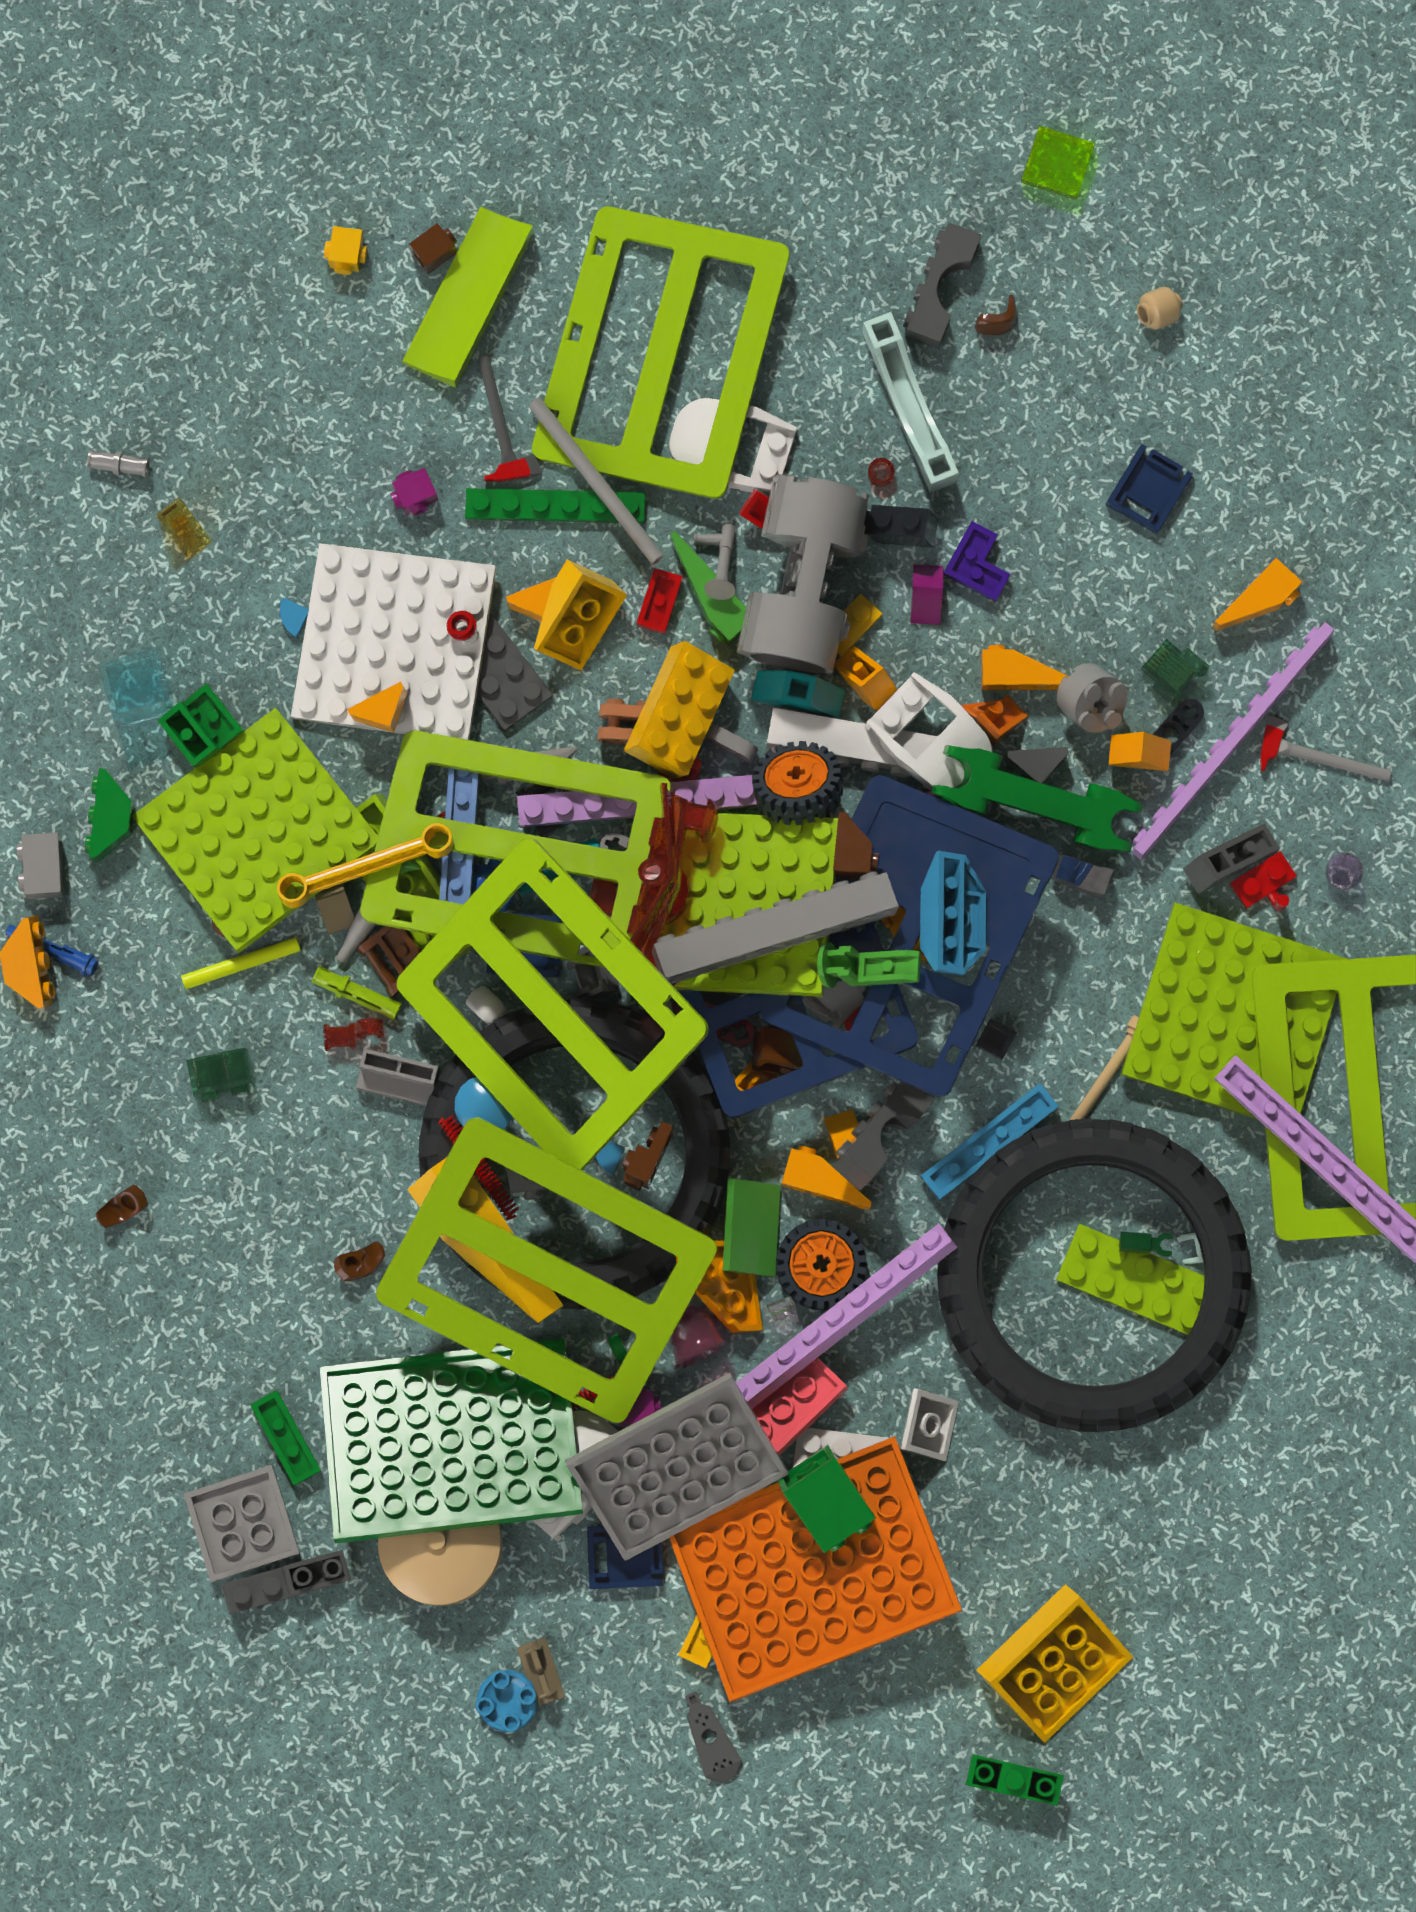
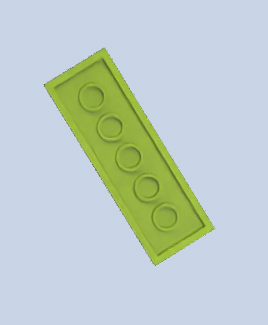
(1133, 1280)

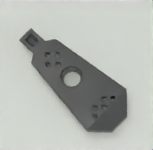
(712, 1752)

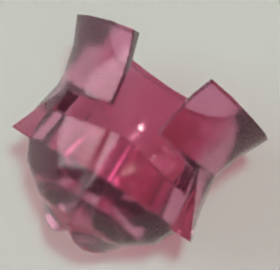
(696, 1337)

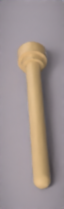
(1107, 1074)

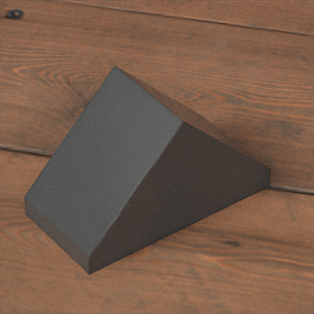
(1037, 763)

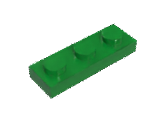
(285, 1437)

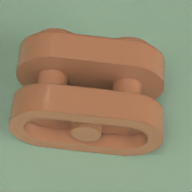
(615, 711)

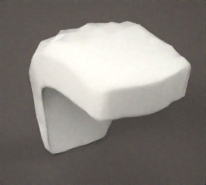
(486, 1005)

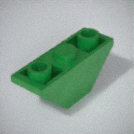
(109, 817)
(1014, 1780)

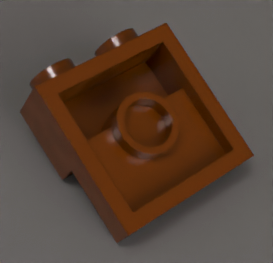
(643, 1163)

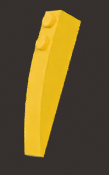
(526, 1293)

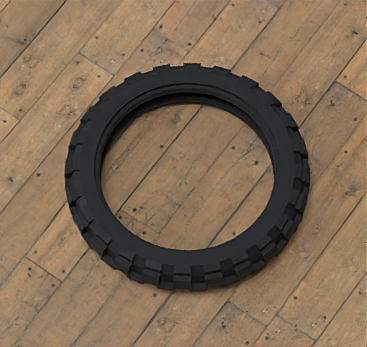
(689, 1090)
(1188, 1185)

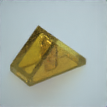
(183, 528)

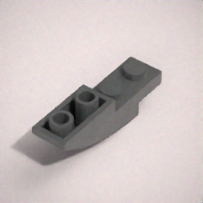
(285, 1582)

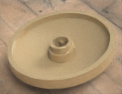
(442, 1565)

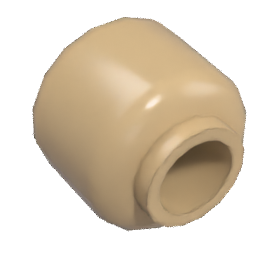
(1159, 308)

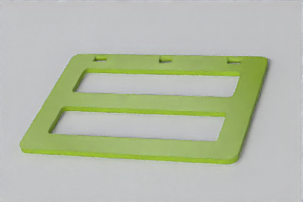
(691, 245)
(475, 927)
(526, 933)
(1353, 983)
(443, 1215)

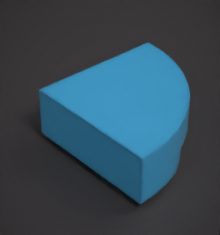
(293, 616)
(610, 1157)

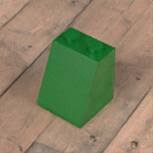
(826, 1500)

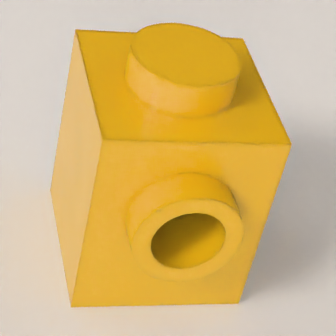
(345, 250)

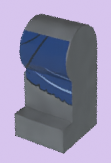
(1082, 876)

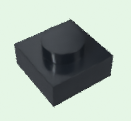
(996, 1039)

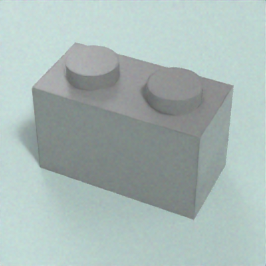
(41, 865)

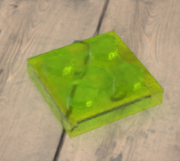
(1058, 162)

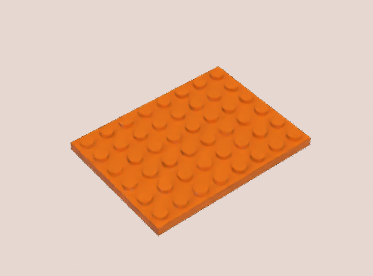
(787, 1607)

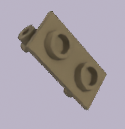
(541, 1670)

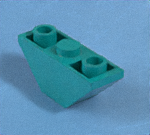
(798, 693)

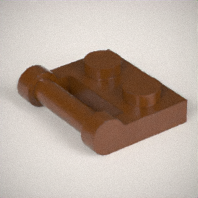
(400, 949)

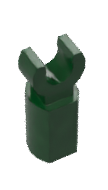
(1143, 1243)

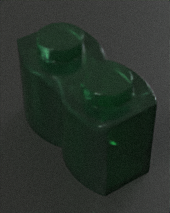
(221, 1074)

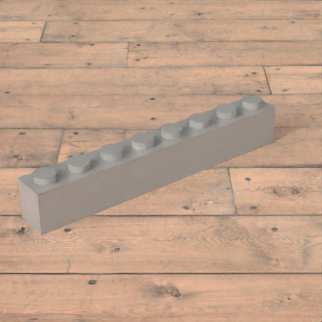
(775, 928)

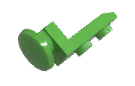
(867, 967)

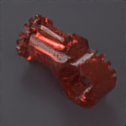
(346, 1035)

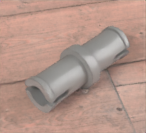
(118, 463)

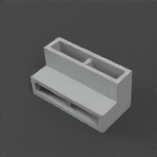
(397, 1077)

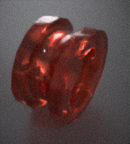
(889, 469)

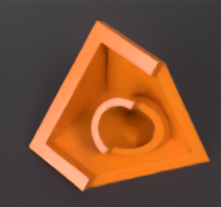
(996, 717)

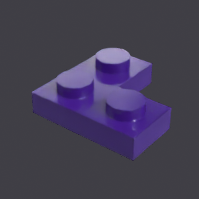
(969, 563)

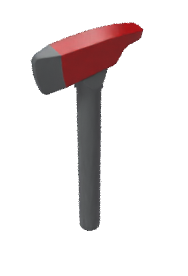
(510, 466)

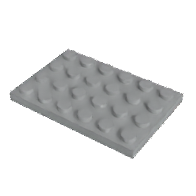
(677, 1466)

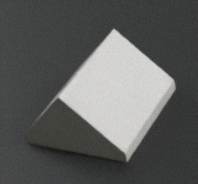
(929, 1425)

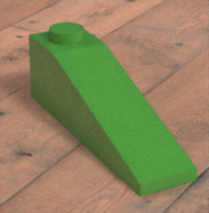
(723, 616)

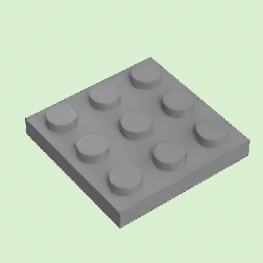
(241, 1523)

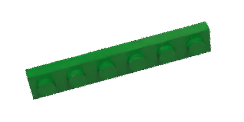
(547, 505)

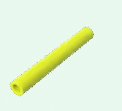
(240, 963)

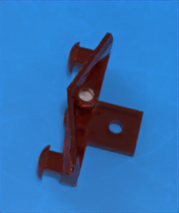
(664, 884)

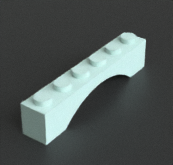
(906, 397)

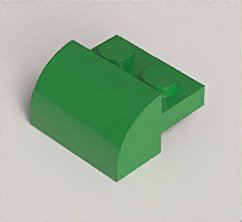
(201, 725)

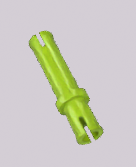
(357, 993)

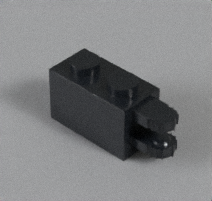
(901, 526)

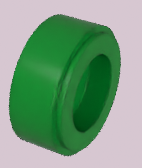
(618, 1347)

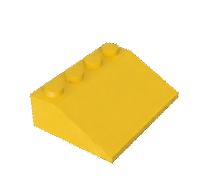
(1055, 1663)

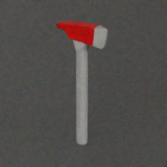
(1275, 745)

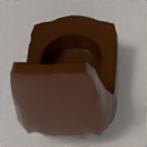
(997, 323)
(122, 1207)
(359, 1263)

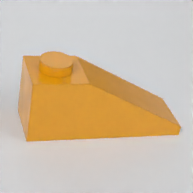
(1264, 595)
(1015, 671)
(817, 1177)

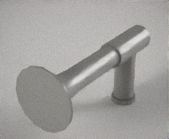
(719, 587)

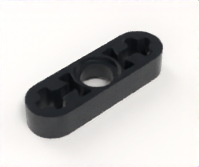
(1191, 723)

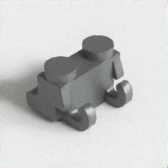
(593, 980)

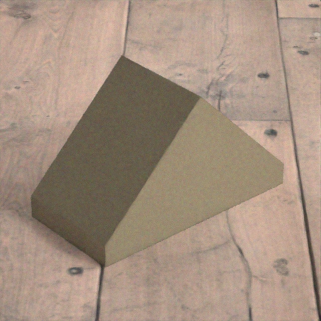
(335, 908)

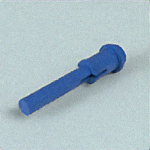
(71, 957)

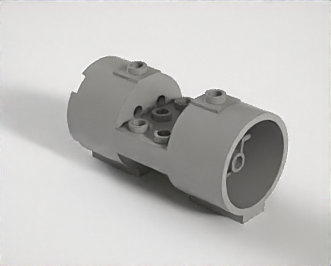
(817, 523)

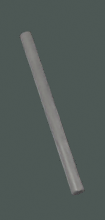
(596, 481)

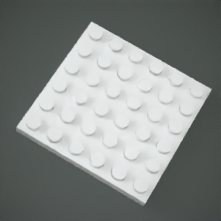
(384, 623)

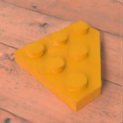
(730, 1295)

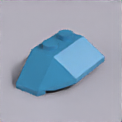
(952, 914)

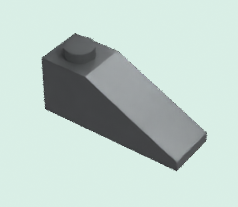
(1230, 858)

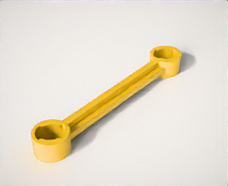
(365, 865)

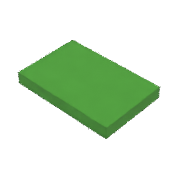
(751, 1228)

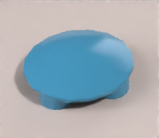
(477, 1101)
(506, 1700)

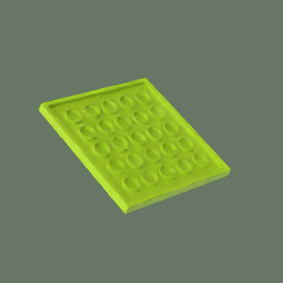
(248, 822)
(749, 867)
(1204, 1012)

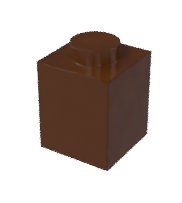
(433, 247)

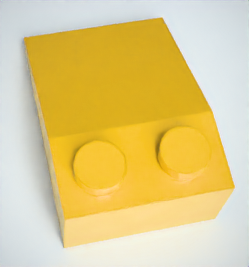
(577, 614)

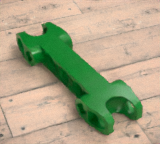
(1087, 813)

